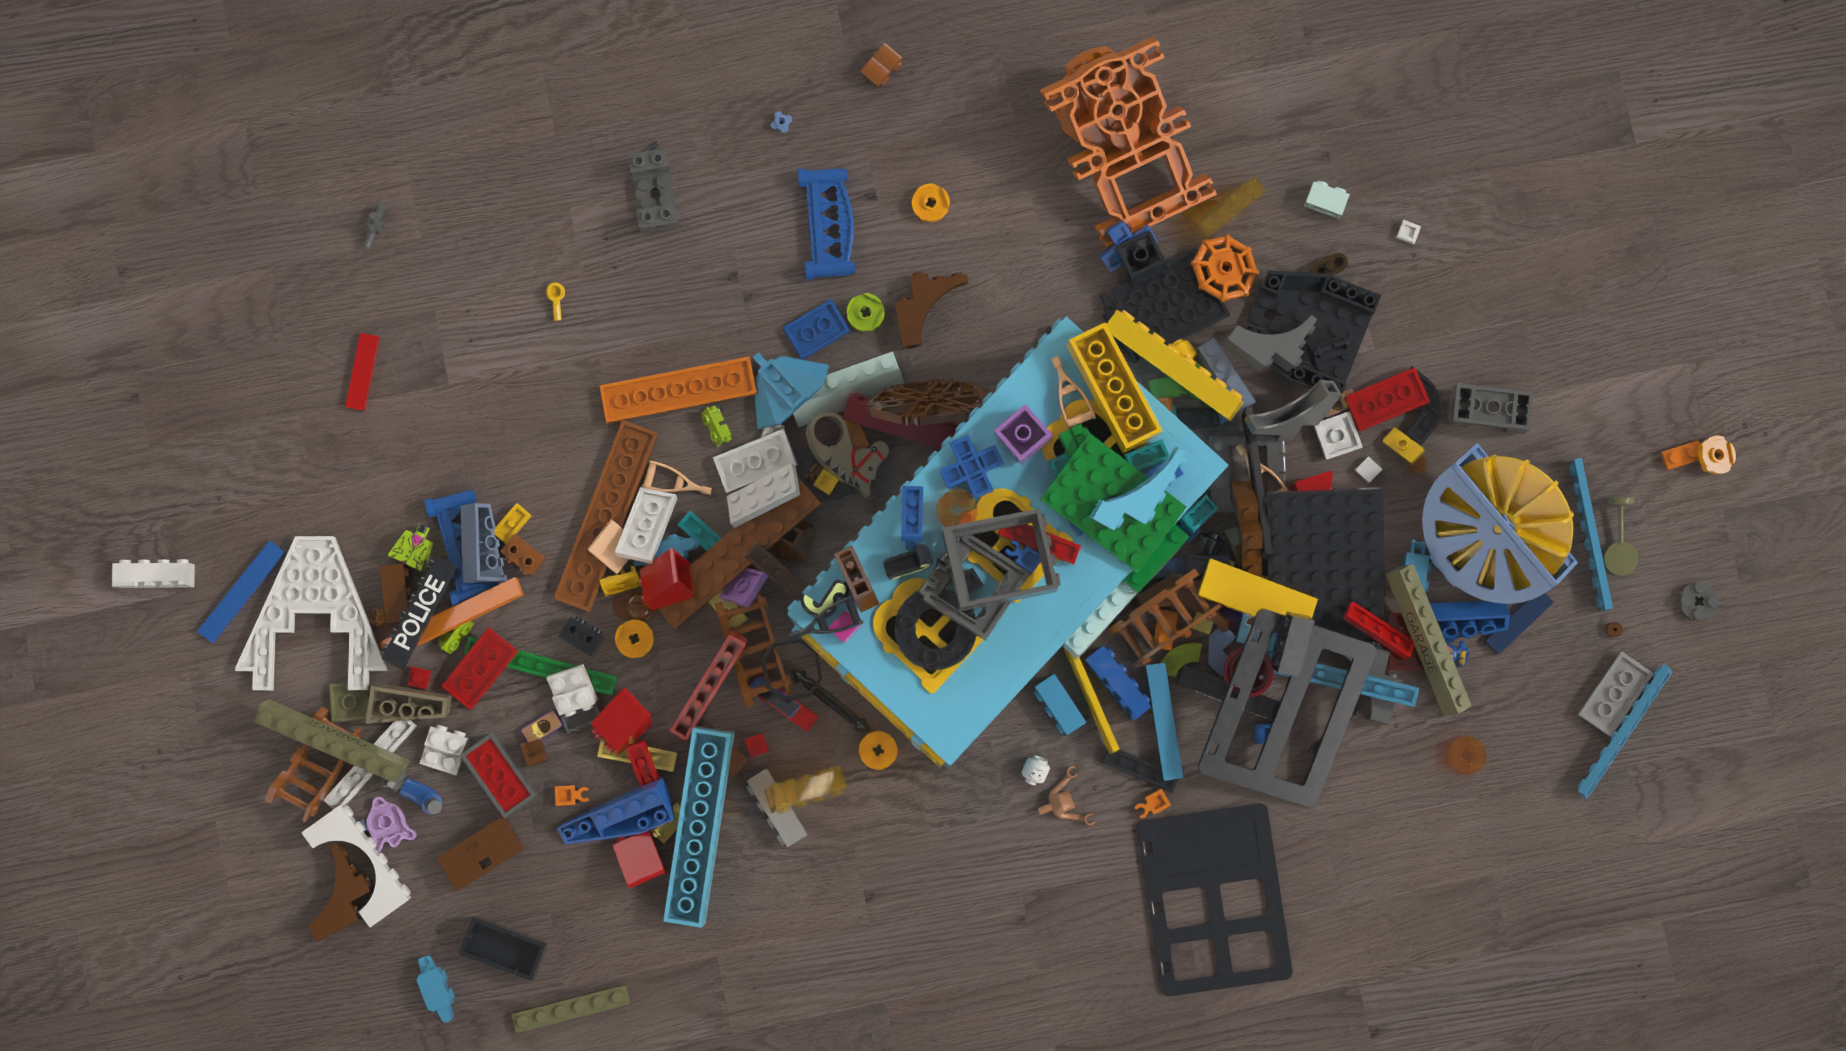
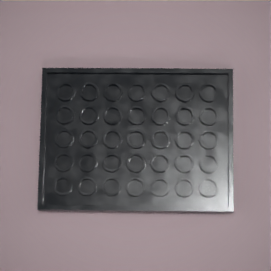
(1330, 550)

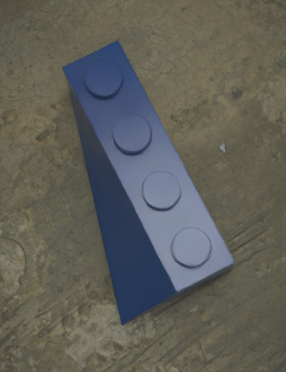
(1470, 618)
(1117, 683)

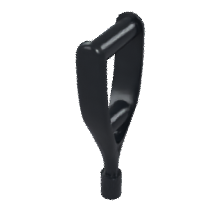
(822, 622)

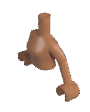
(1062, 802)

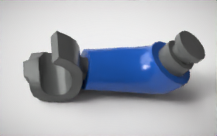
(416, 792)

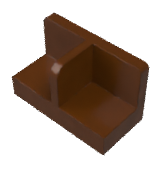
(534, 753)

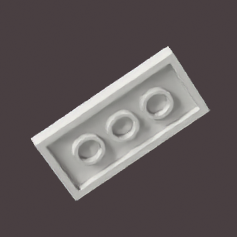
(754, 460)
(763, 495)
(646, 525)

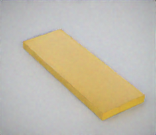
(1251, 593)

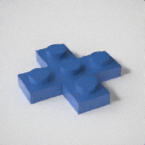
(1120, 233)
(971, 467)

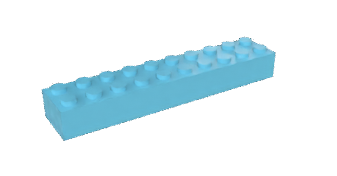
(698, 826)

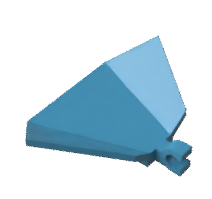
(784, 387)

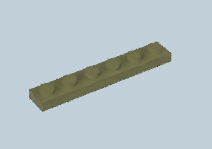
(571, 1008)

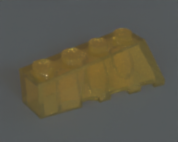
(1219, 211)
(805, 789)

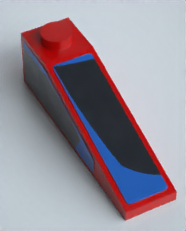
(789, 708)

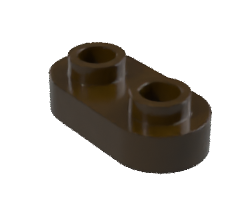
(1328, 265)

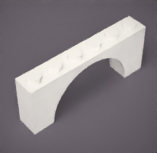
(388, 891)

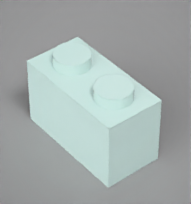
(1326, 199)

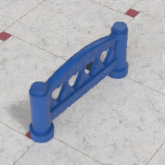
(823, 263)
(446, 510)

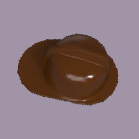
(629, 607)

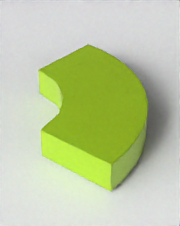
(1180, 656)

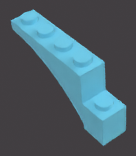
(1142, 500)

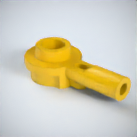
(555, 293)

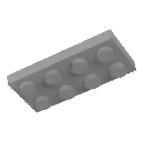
(1615, 694)

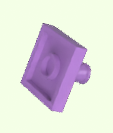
(744, 588)

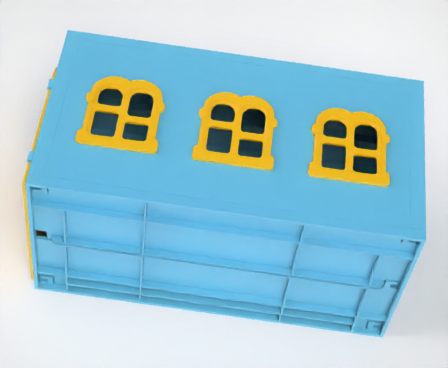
(955, 704)

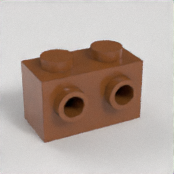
(523, 555)

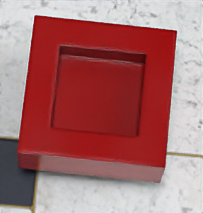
(419, 678)
(756, 745)

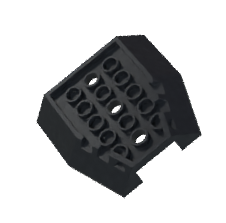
(1332, 301)

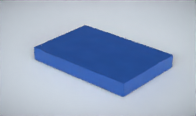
(816, 329)

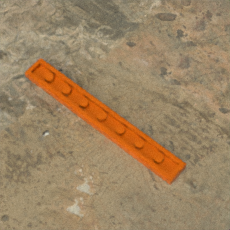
(469, 610)

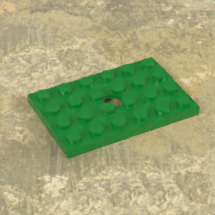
(1096, 474)

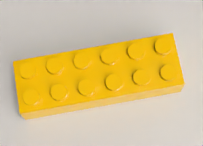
(1114, 387)

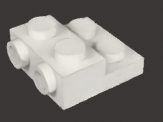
(572, 690)
(444, 749)

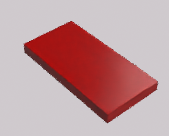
(1386, 399)
(479, 668)

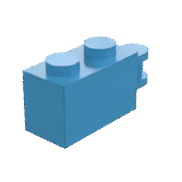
(1420, 561)

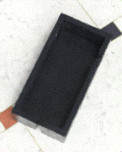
(503, 948)

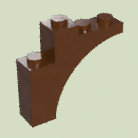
(925, 294)
(1248, 527)
(1185, 598)
(348, 887)

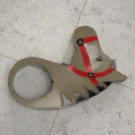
(840, 460)

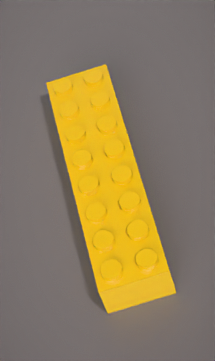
(1175, 366)

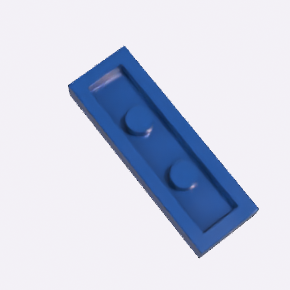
(912, 516)

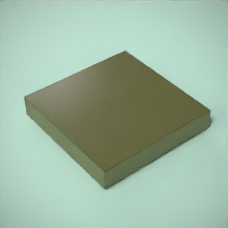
(347, 704)

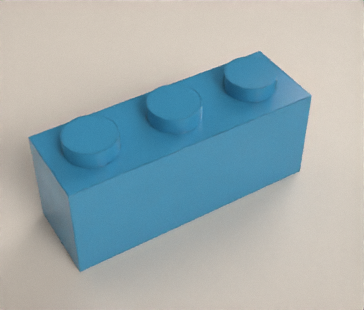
(1059, 705)

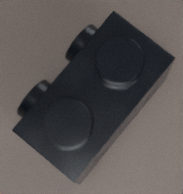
(581, 636)

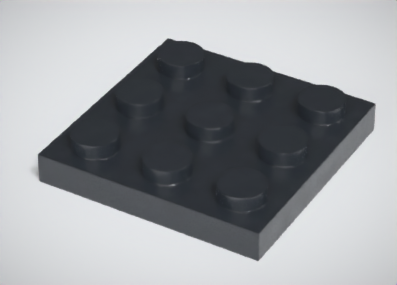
(805, 461)

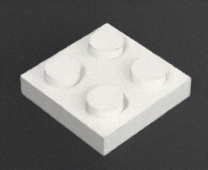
(1338, 436)

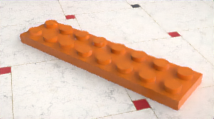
(678, 390)

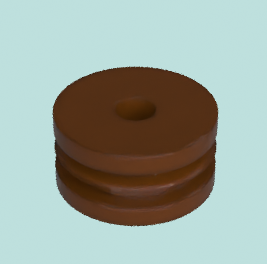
(1618, 629)

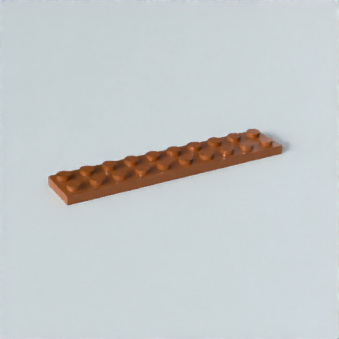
(609, 502)
(726, 559)

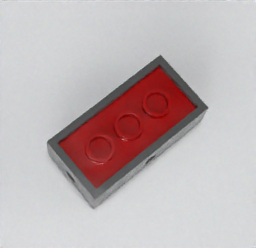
(499, 775)

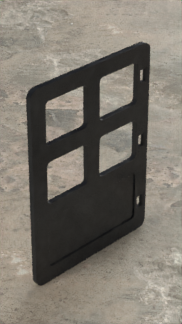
(1208, 852)

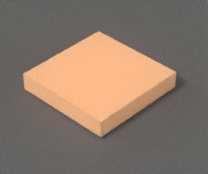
(605, 545)

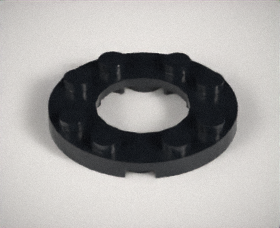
(918, 653)

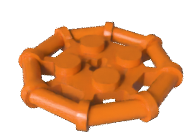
(1218, 275)

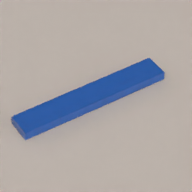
(241, 592)

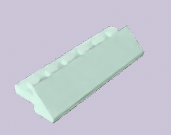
(863, 378)

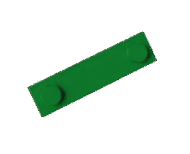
(1166, 549)

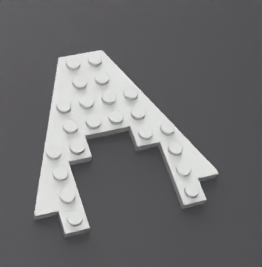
(312, 582)

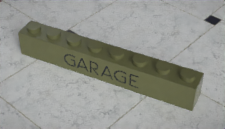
(1428, 639)
(331, 741)

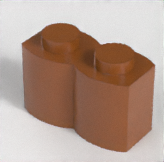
(881, 66)

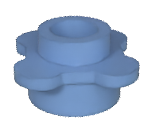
(780, 117)

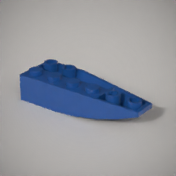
(622, 816)

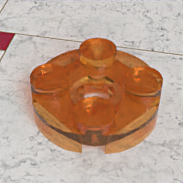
(948, 502)
(1474, 763)

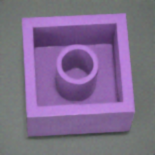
(1023, 434)

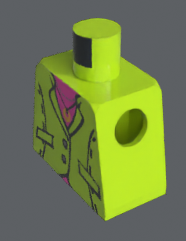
(413, 548)

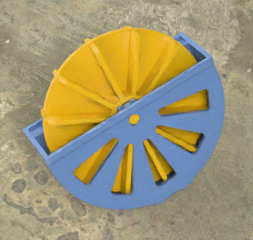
(1498, 528)

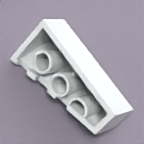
(153, 574)

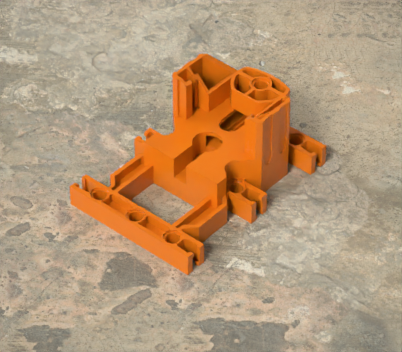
(1127, 134)

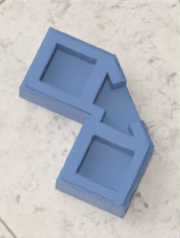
(1217, 642)

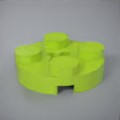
(867, 323)

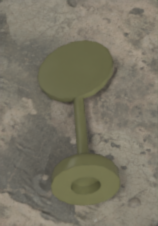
(1621, 556)

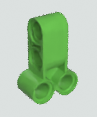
(1168, 387)

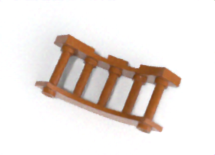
(1152, 607)
(744, 674)
(299, 758)

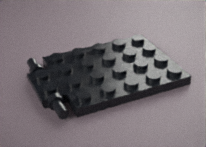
(1168, 303)

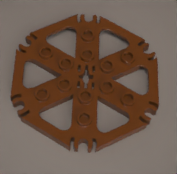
(920, 405)

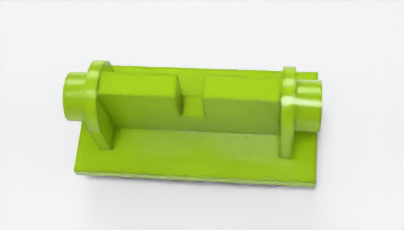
(711, 418)
(450, 641)

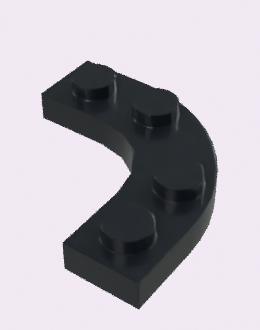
(1429, 413)

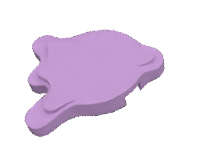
(388, 824)

